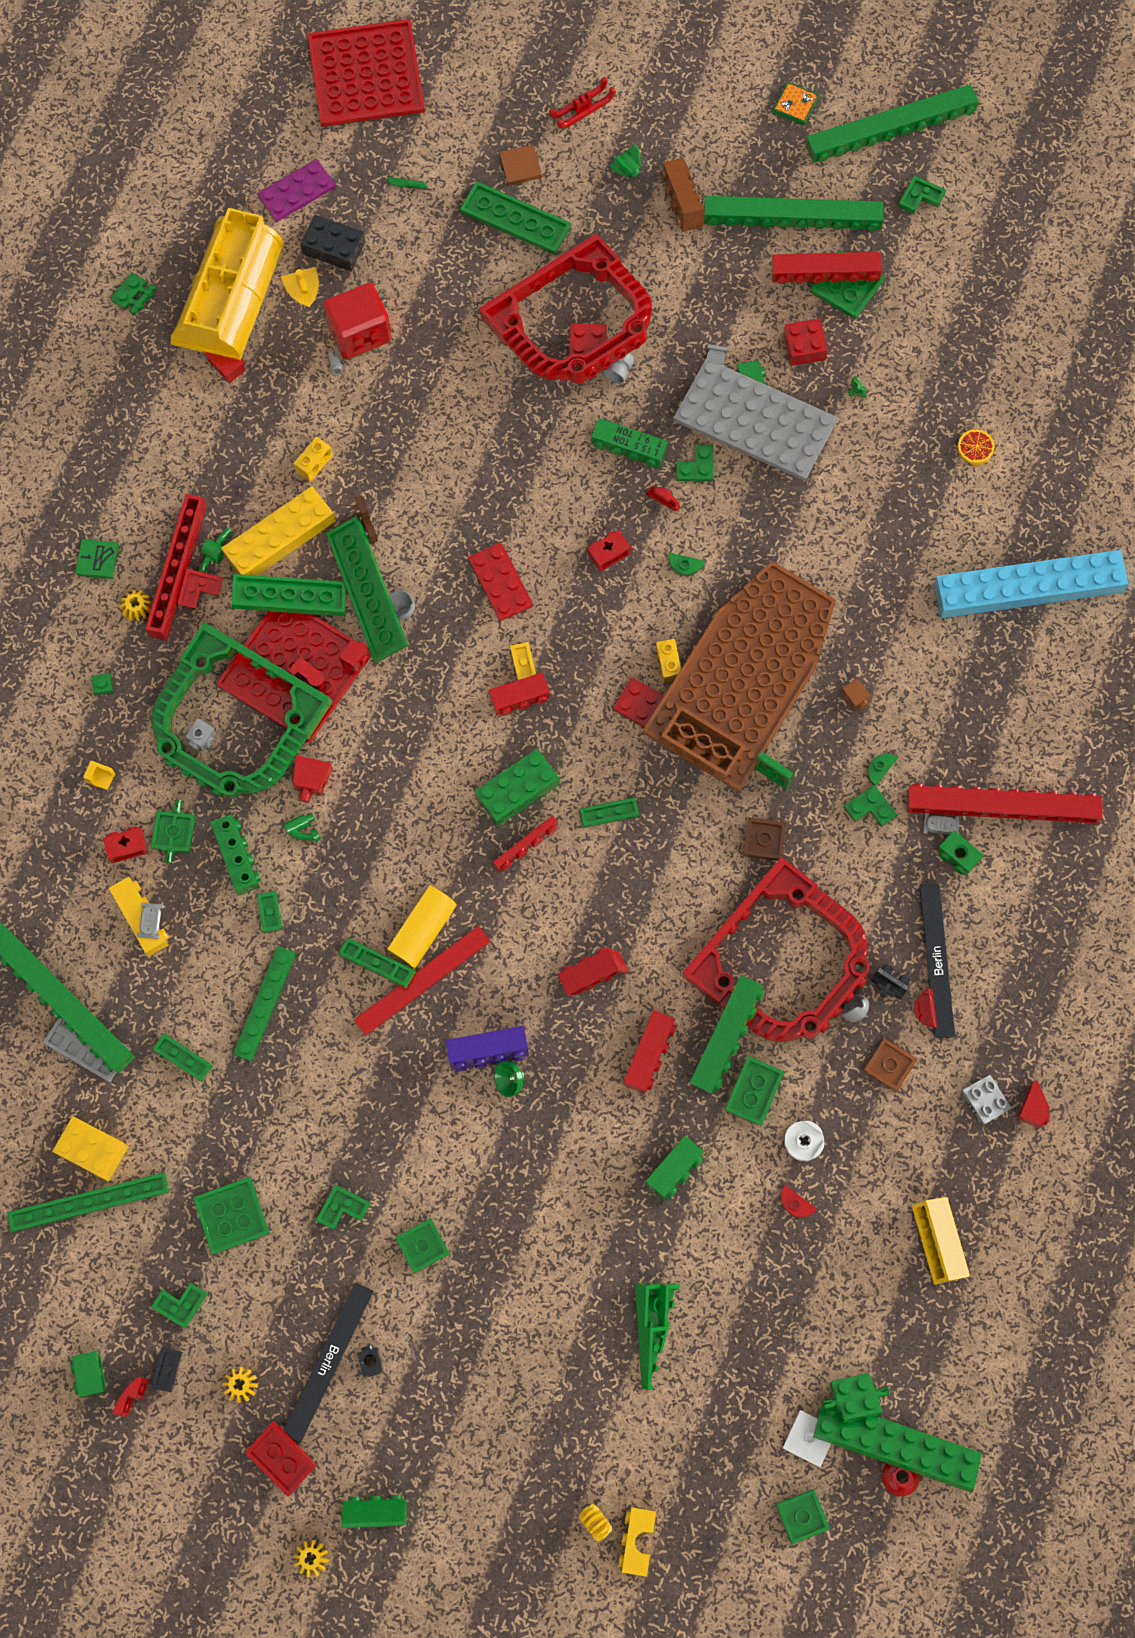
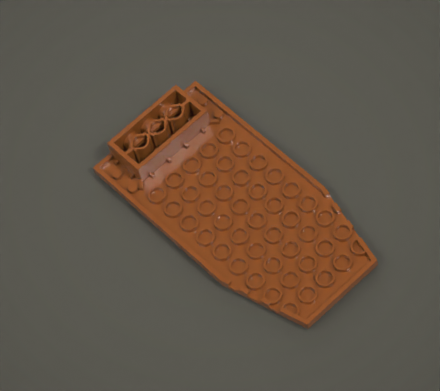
(744, 675)

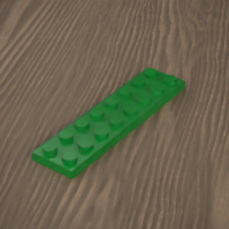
(366, 589)
(901, 1447)

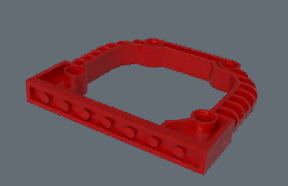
(591, 257)
(782, 883)

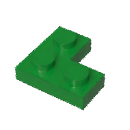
(919, 191)
(700, 469)
(871, 802)
(341, 1202)
(180, 1310)

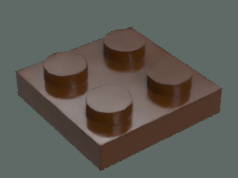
(764, 839)

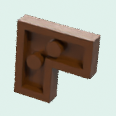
(362, 512)

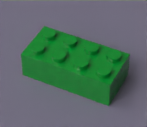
(517, 787)

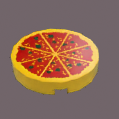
(975, 447)

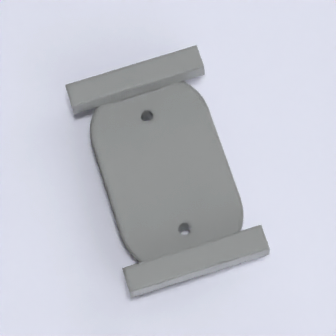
(716, 353)
(940, 824)
(150, 920)

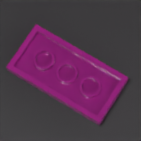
(296, 190)

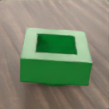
(102, 684)

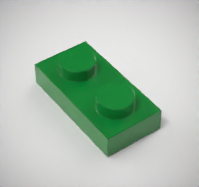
(269, 912)

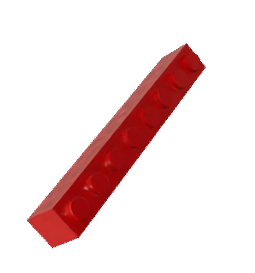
(175, 566)

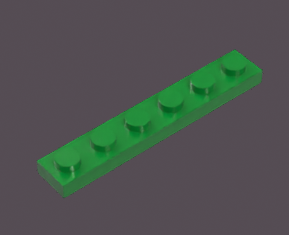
(264, 1004)

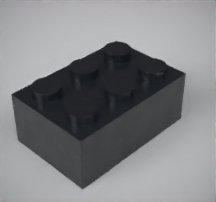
(333, 243)

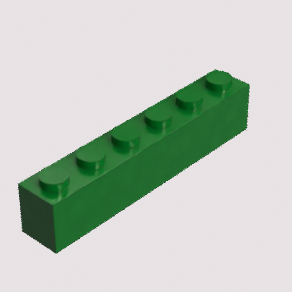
(727, 1034)

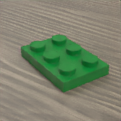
(754, 1091)

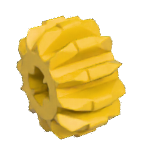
(134, 599)
(246, 1387)
(595, 1522)
(317, 1562)

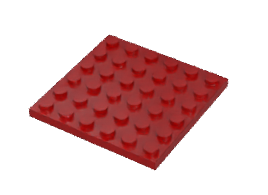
(366, 72)
(282, 640)

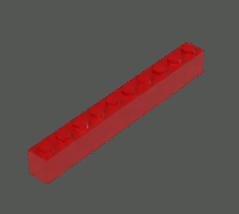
(1004, 804)

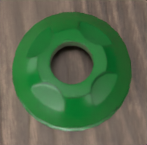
(505, 1079)

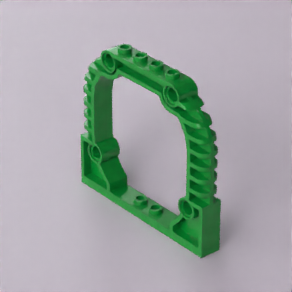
(215, 646)

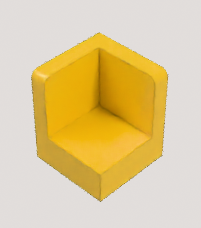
(99, 775)

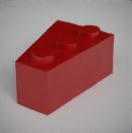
(592, 971)

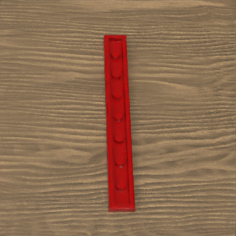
(422, 981)

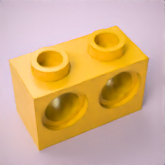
(313, 459)
(668, 660)

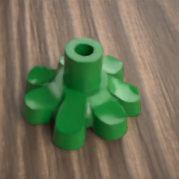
(857, 388)

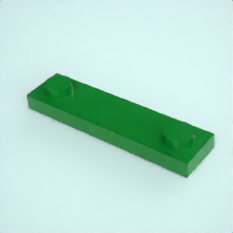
(376, 963)

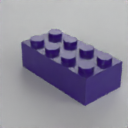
(487, 1048)

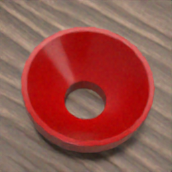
(893, 1486)

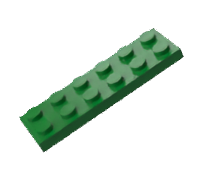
(515, 217)
(288, 595)

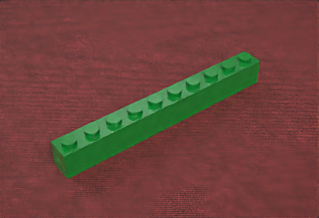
(892, 123)
(793, 212)
(63, 1002)

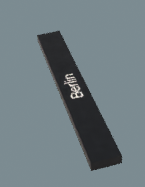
(937, 959)
(328, 1362)

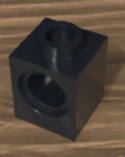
(374, 1370)

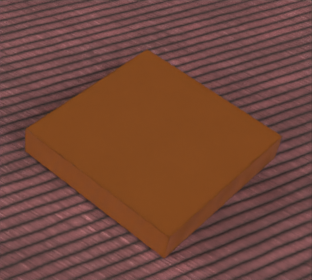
(520, 165)
(890, 1065)

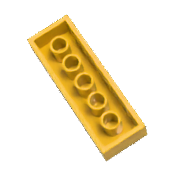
(279, 533)

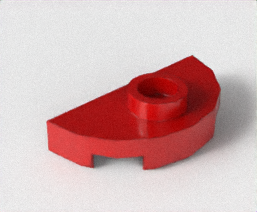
(664, 497)
(925, 1009)
(795, 1204)

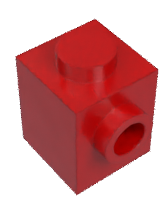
(354, 655)

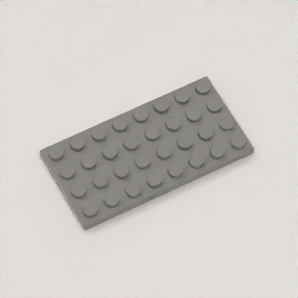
(755, 419)

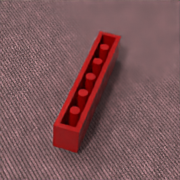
(826, 267)

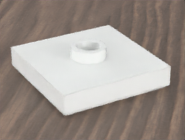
(801, 1440)

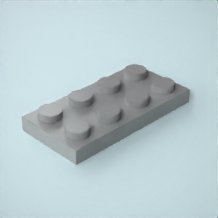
(68, 1045)

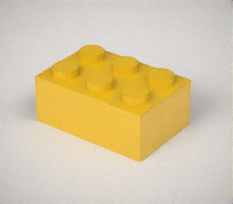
(90, 1148)

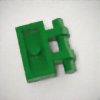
(129, 290)

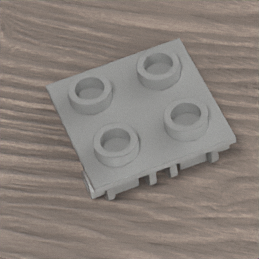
(986, 1100)

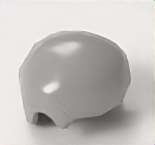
(403, 604)
(856, 1009)

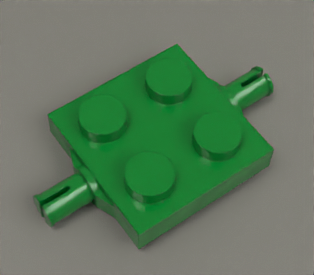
(173, 831)
(855, 1398)

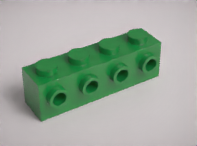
(235, 854)

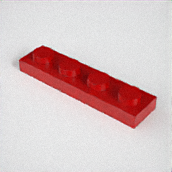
(520, 849)

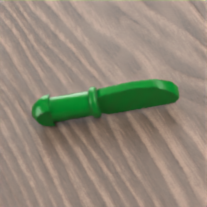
(407, 183)

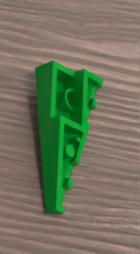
(652, 1308)

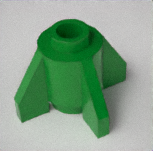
(628, 163)

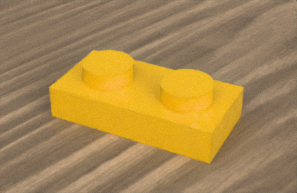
(522, 660)

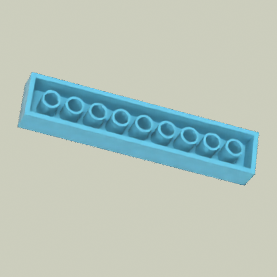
(1031, 584)

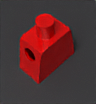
(310, 776)

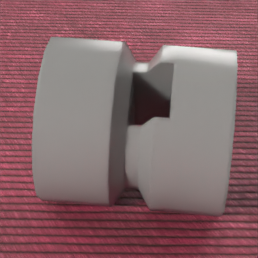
(619, 370)

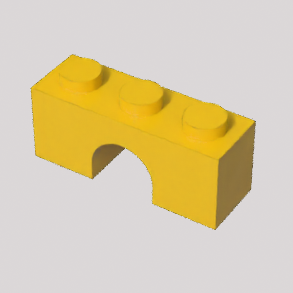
(634, 1561)

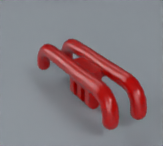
(583, 105)

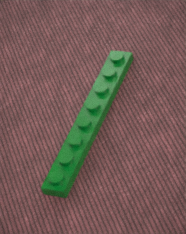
(88, 1202)

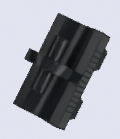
(889, 983)

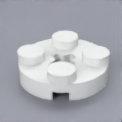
(815, 1138)

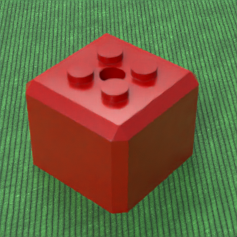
(357, 321)

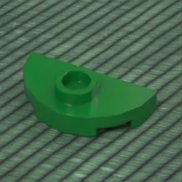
(685, 565)
(880, 766)

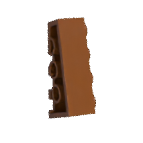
(683, 194)

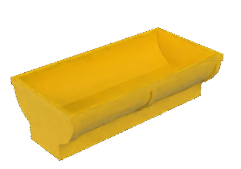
(229, 286)

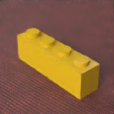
(130, 902)

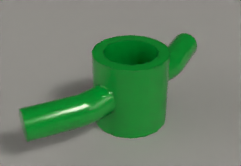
(212, 550)

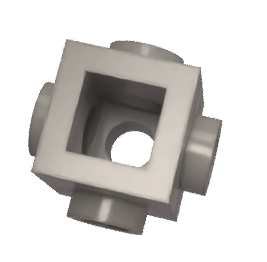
(200, 735)

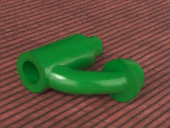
(299, 823)

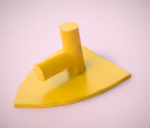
(302, 285)

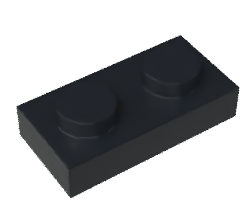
(167, 1369)

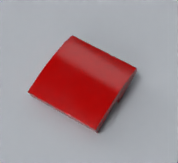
(134, 1390)

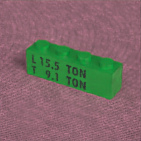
(629, 442)

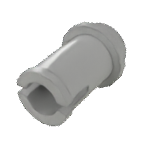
(335, 364)

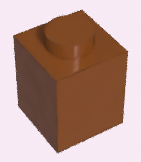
(856, 695)

